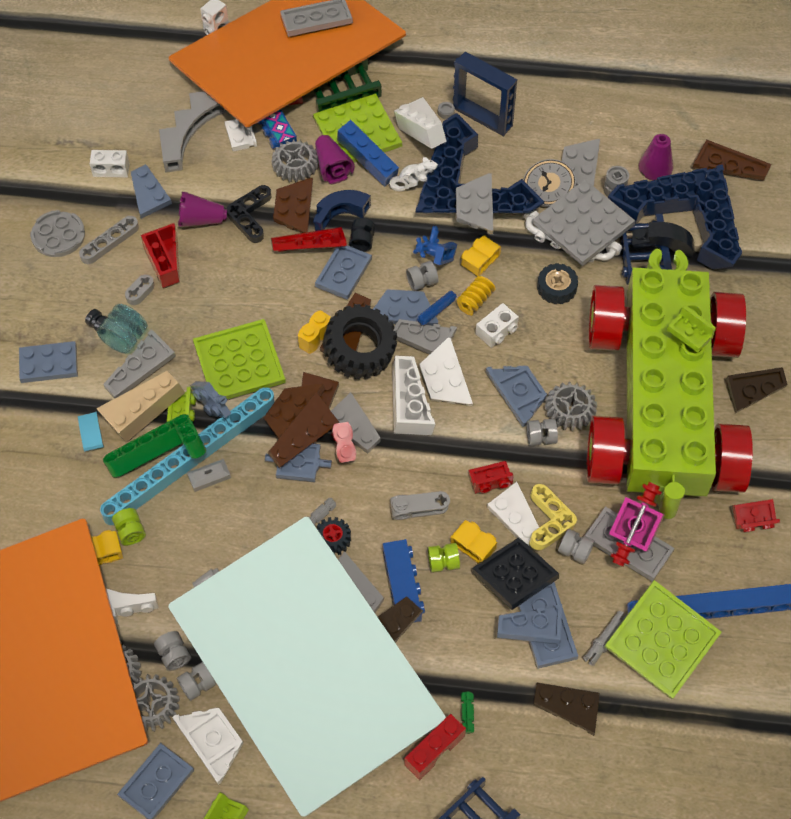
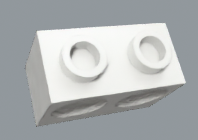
(214, 16)
(109, 163)
(495, 323)

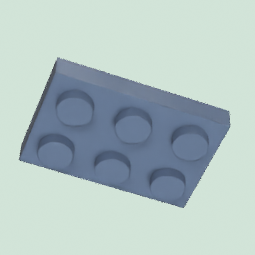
(343, 271)
(48, 362)
(155, 782)

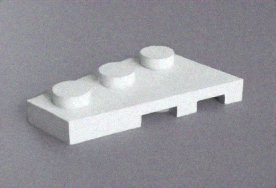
(514, 513)

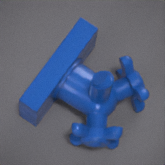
(442, 252)

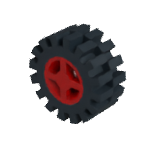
(338, 531)

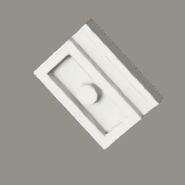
(239, 135)

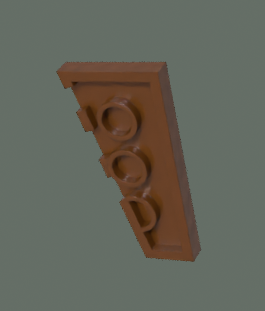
(733, 161)

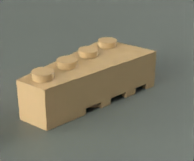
(141, 405)

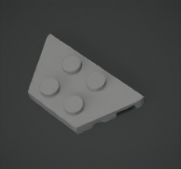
(582, 160)
(475, 203)

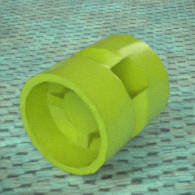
(128, 526)
(443, 557)

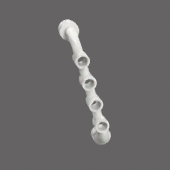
(612, 250)

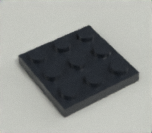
(515, 573)

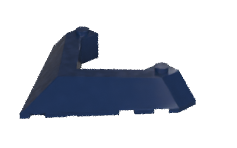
(440, 188)
(696, 191)

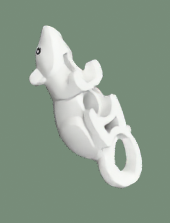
(412, 174)

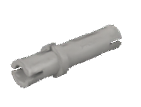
(598, 644)

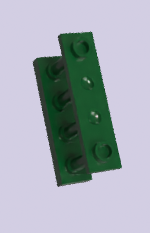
(353, 93)

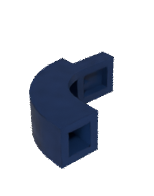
(341, 202)

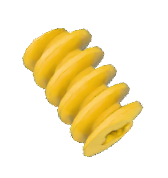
(475, 295)

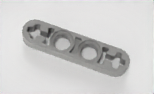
(111, 241)

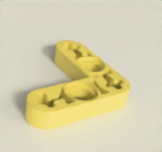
(557, 517)

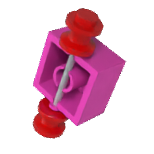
(636, 524)

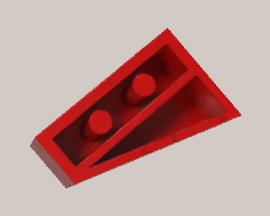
(162, 251)

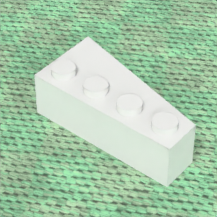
(420, 123)
(410, 405)

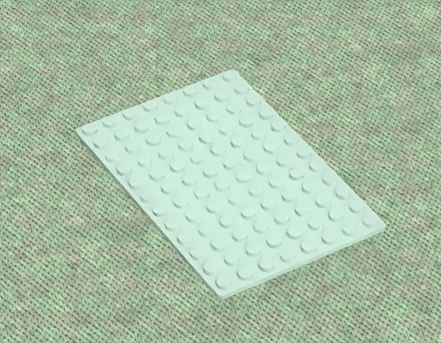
(306, 665)

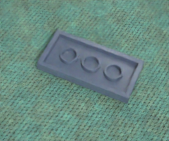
(550, 653)

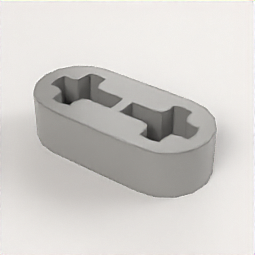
(141, 290)

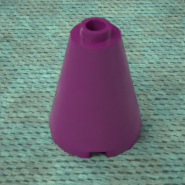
(657, 158)
(332, 160)
(199, 211)

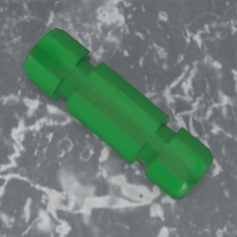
(467, 711)

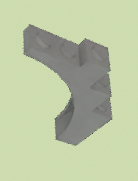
(188, 121)

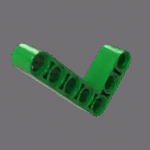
(155, 443)

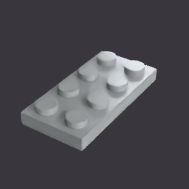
(316, 17)
(643, 562)

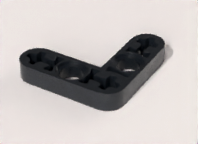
(244, 210)

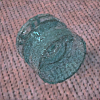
(122, 328)

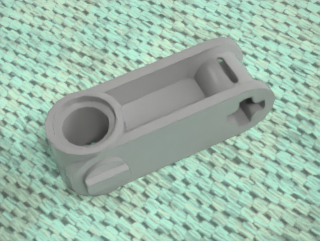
(419, 505)

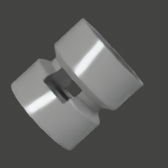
(615, 176)
(422, 275)
(535, 434)
(576, 546)
(172, 652)
(189, 685)

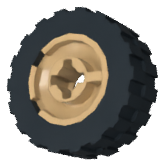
(566, 283)

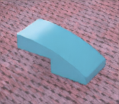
(90, 431)

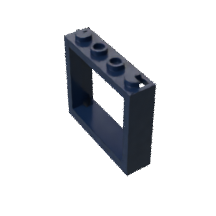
(493, 76)

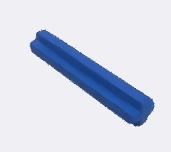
(436, 308)

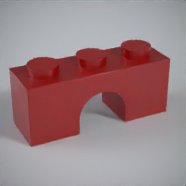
(427, 752)

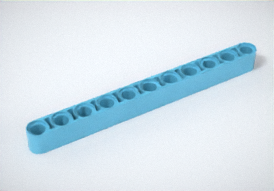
(185, 464)

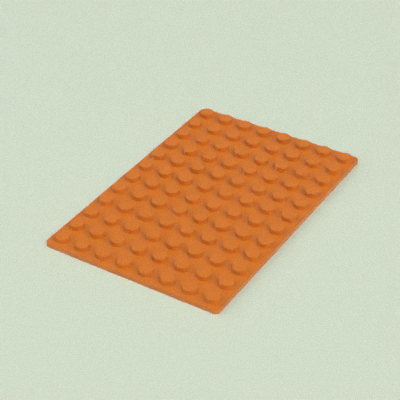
(259, 69)
(60, 664)

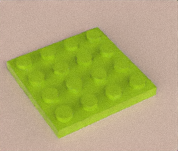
(367, 115)
(239, 359)
(662, 639)

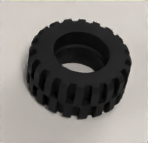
(366, 321)

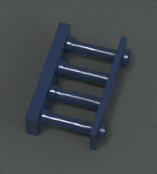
(627, 257)
(475, 788)

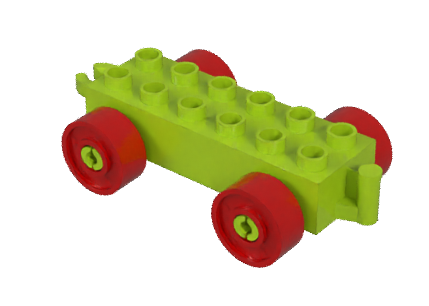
(668, 388)

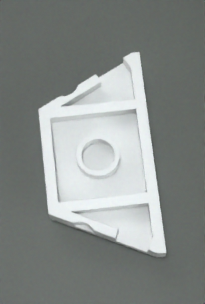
(444, 376)
(211, 739)

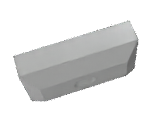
(200, 479)

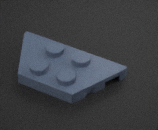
(404, 305)
(519, 390)

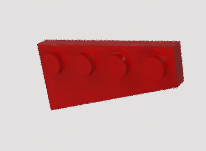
(316, 239)

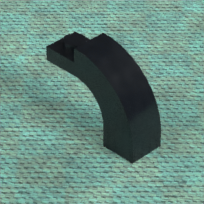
(664, 234)

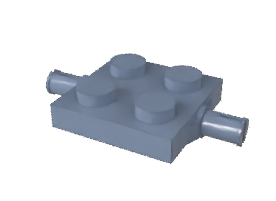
(213, 402)
(303, 465)

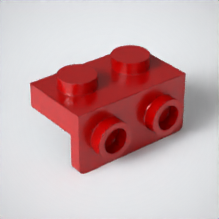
(491, 477)
(755, 514)

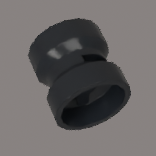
(95, 318)

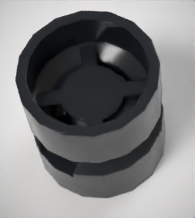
(362, 234)

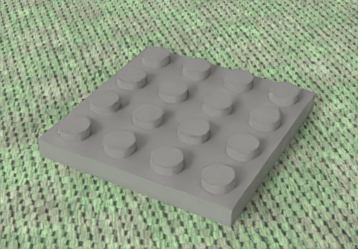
(583, 222)

